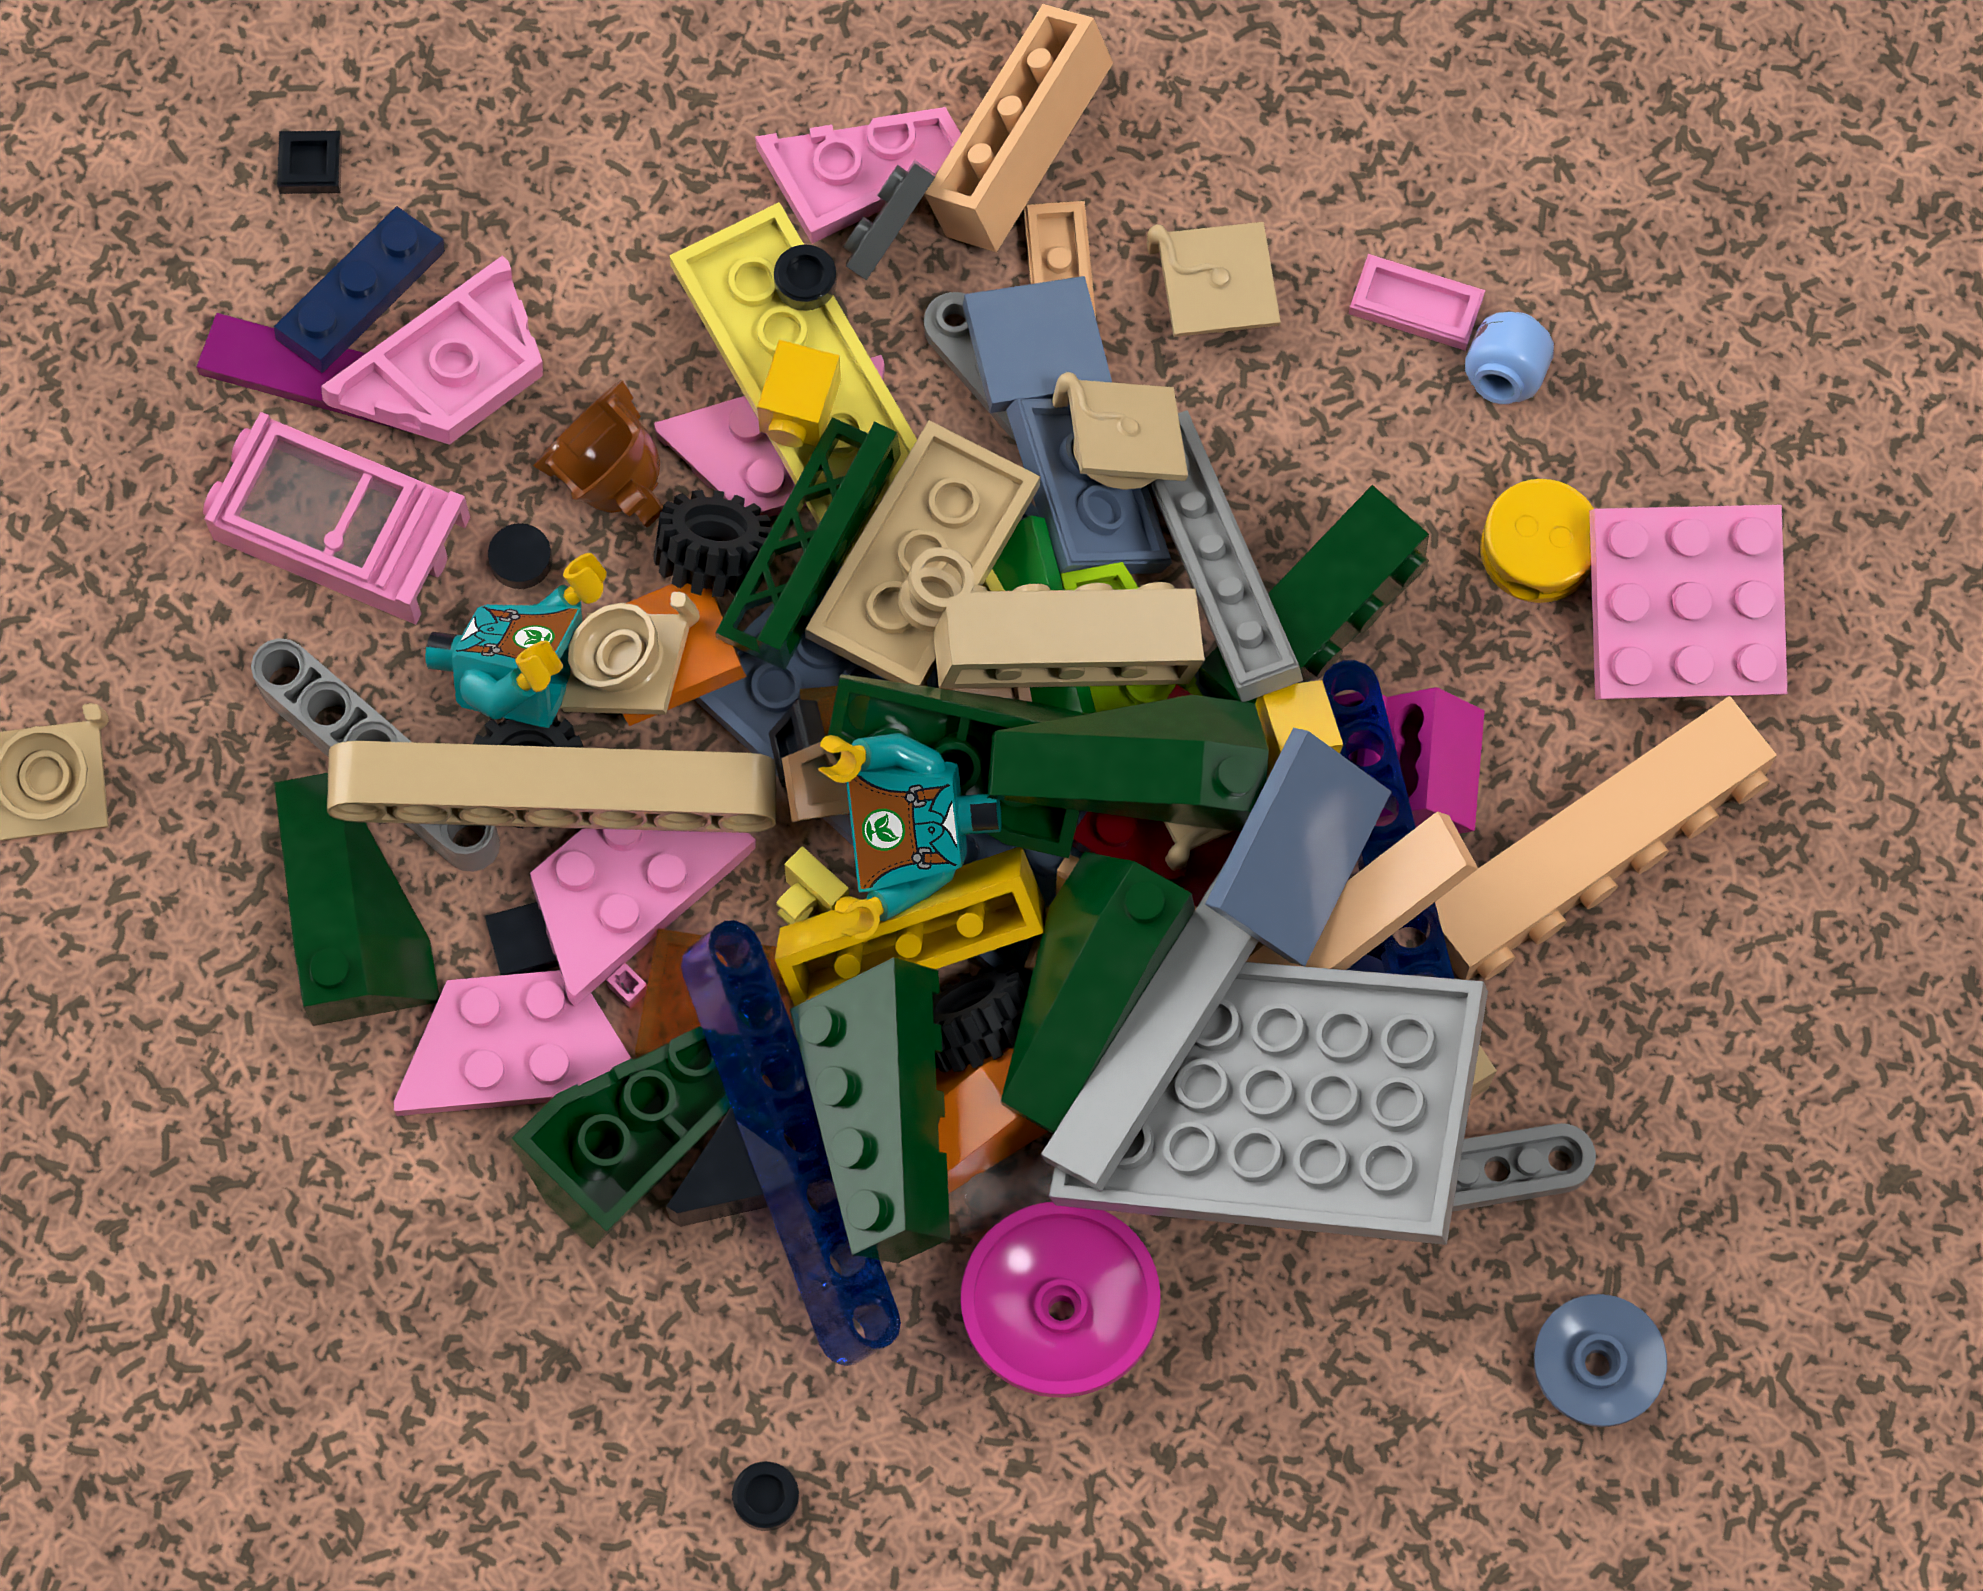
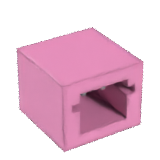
(627, 985)

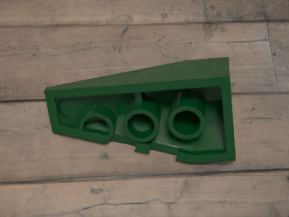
(961, 731)
(1155, 761)
(349, 918)
(1091, 968)
(621, 1133)

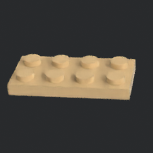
(941, 497)

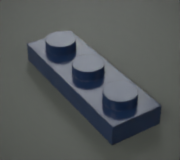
(359, 289)

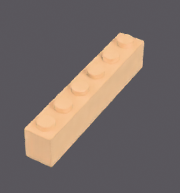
(1602, 837)

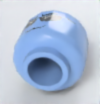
(1509, 357)

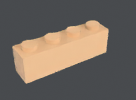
(1019, 128)

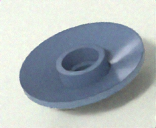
(1620, 1334)

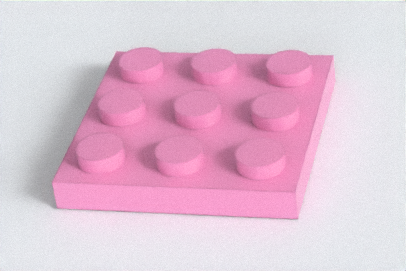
(1688, 602)

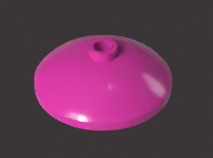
(1053, 1257)

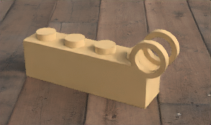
(1053, 635)

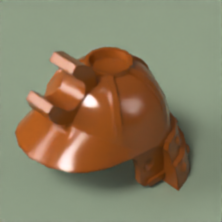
(608, 458)

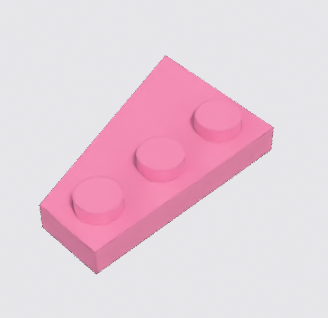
(836, 174)

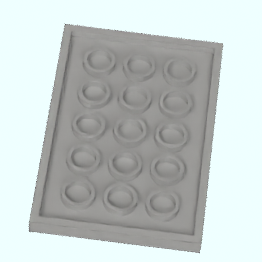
(1311, 1108)

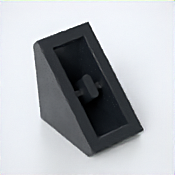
(719, 1181)

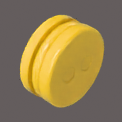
(1538, 540)

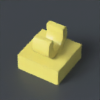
(811, 888)

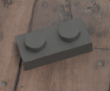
(872, 239)

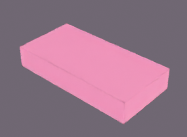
(1416, 302)

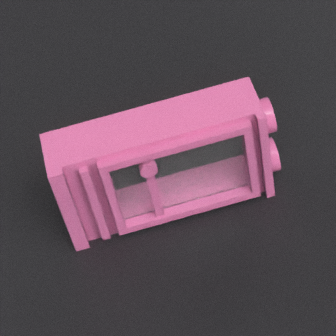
(333, 517)

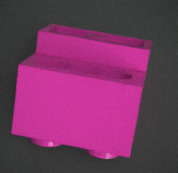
(1437, 752)

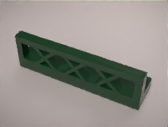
(822, 548)

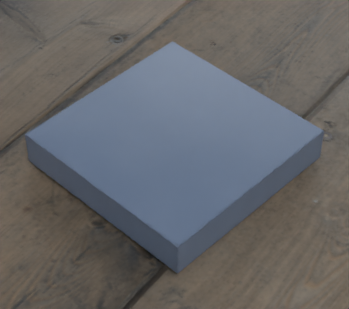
(1032, 337)

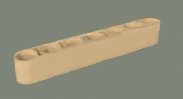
(551, 787)

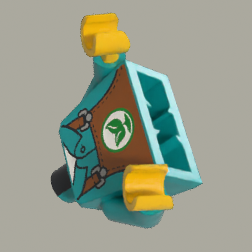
(517, 655)
(903, 823)

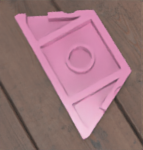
(447, 363)
(731, 453)
(618, 886)
(506, 1045)

